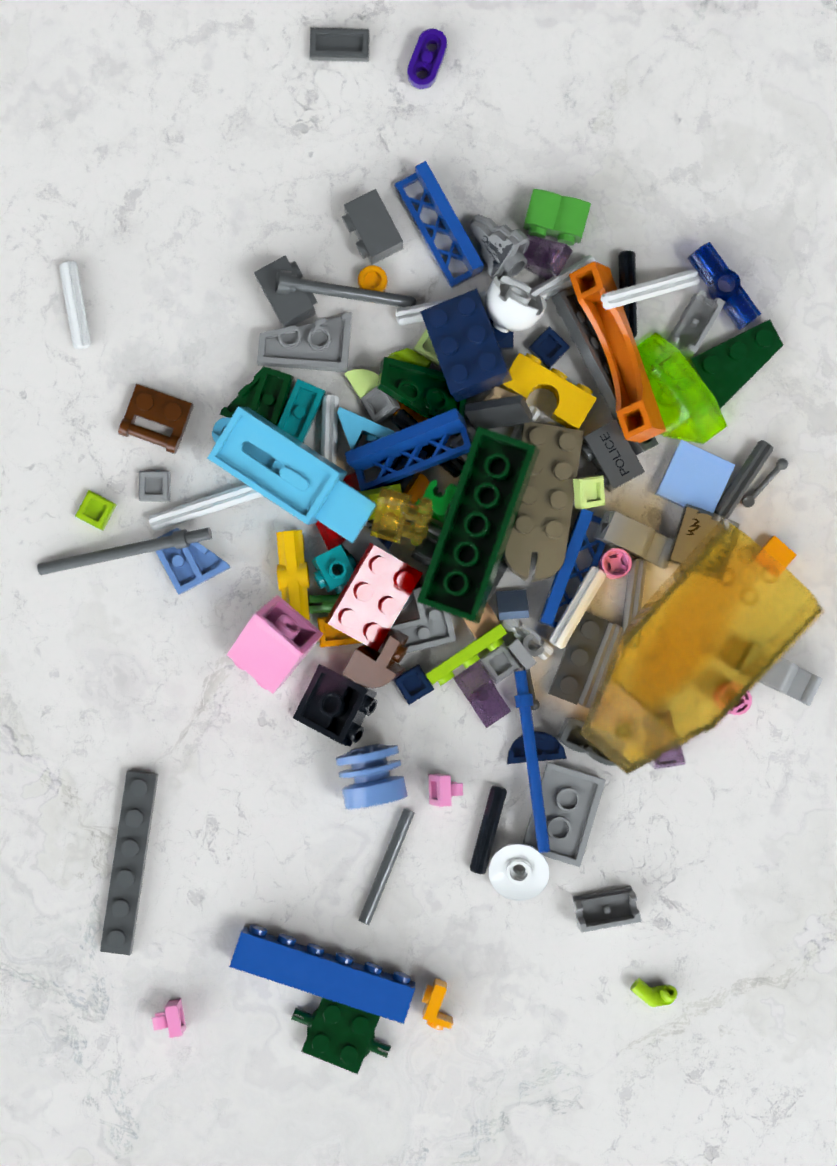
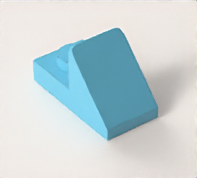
(355, 426)

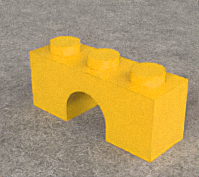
(572, 400)

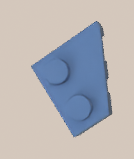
(190, 565)

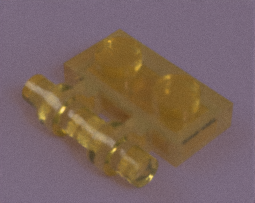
(391, 517)

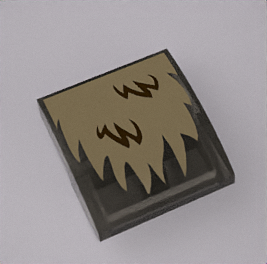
(691, 530)

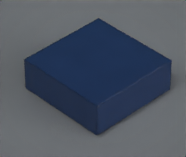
(549, 347)
(413, 684)

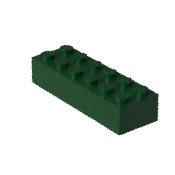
(478, 525)

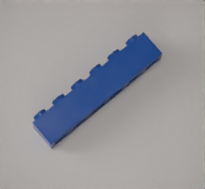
(323, 974)

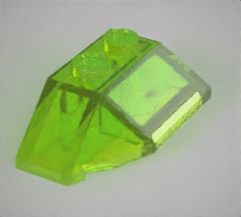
(681, 395)

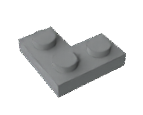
(429, 630)

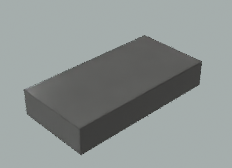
(339, 44)
(498, 412)

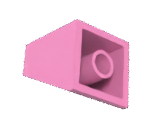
(274, 643)

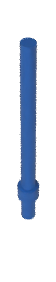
(524, 702)

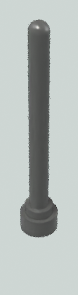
(288, 283)

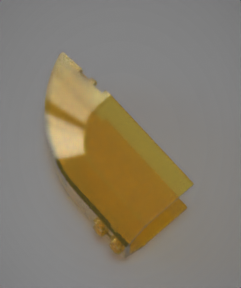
(697, 648)

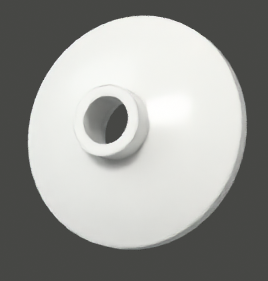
(518, 884)

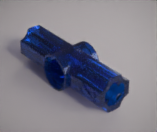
(713, 269)

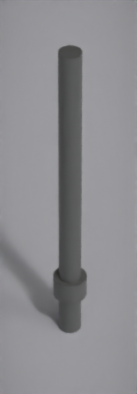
(179, 540)

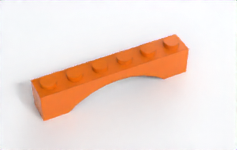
(633, 393)

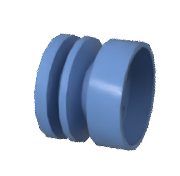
(371, 776)

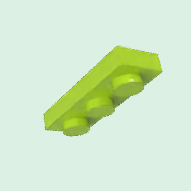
(467, 655)

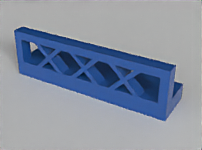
(449, 220)
(409, 440)
(563, 575)

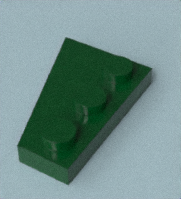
(736, 361)
(418, 388)

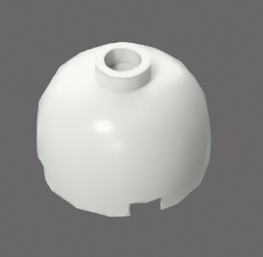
(512, 305)

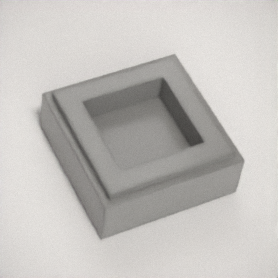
(379, 405)
(154, 486)
(500, 663)

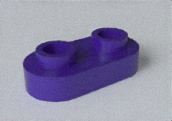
(427, 60)

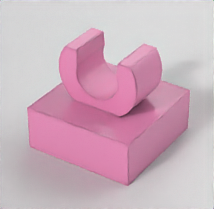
(442, 789)
(171, 1018)

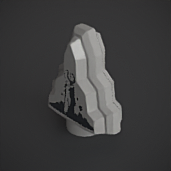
(501, 247)

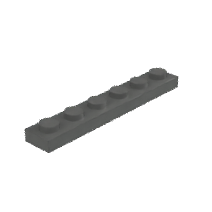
(594, 358)
(129, 862)

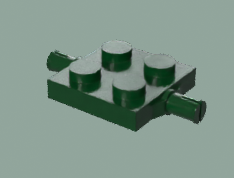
(340, 1034)

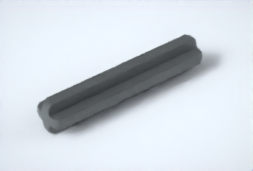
(743, 479)

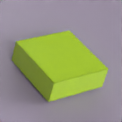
(95, 510)

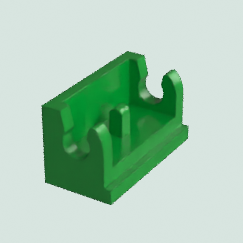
(440, 502)

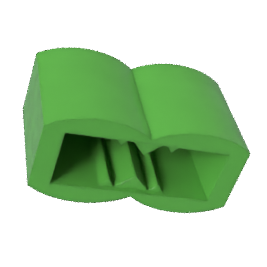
(556, 216)

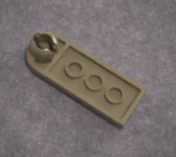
(547, 502)

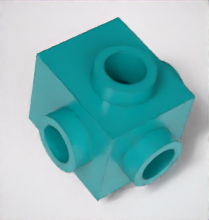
(331, 559)

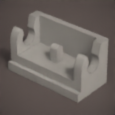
(695, 323)
(606, 909)

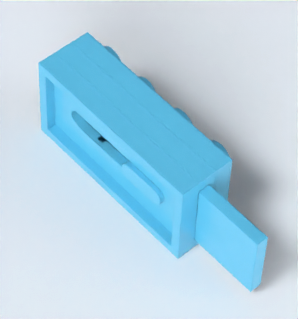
(289, 473)

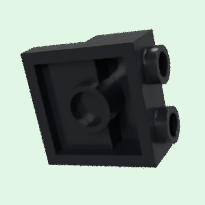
(336, 706)

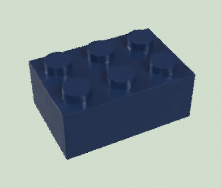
(466, 345)

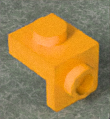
(433, 998)

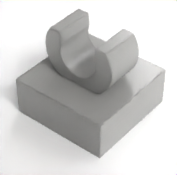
(523, 653)

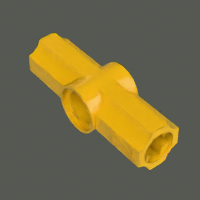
(293, 571)

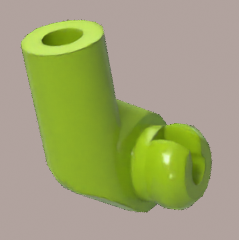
(411, 356)
(656, 995)

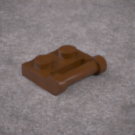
(158, 409)

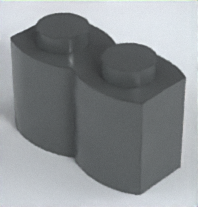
(570, 736)

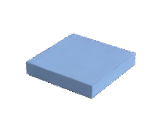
(695, 478)

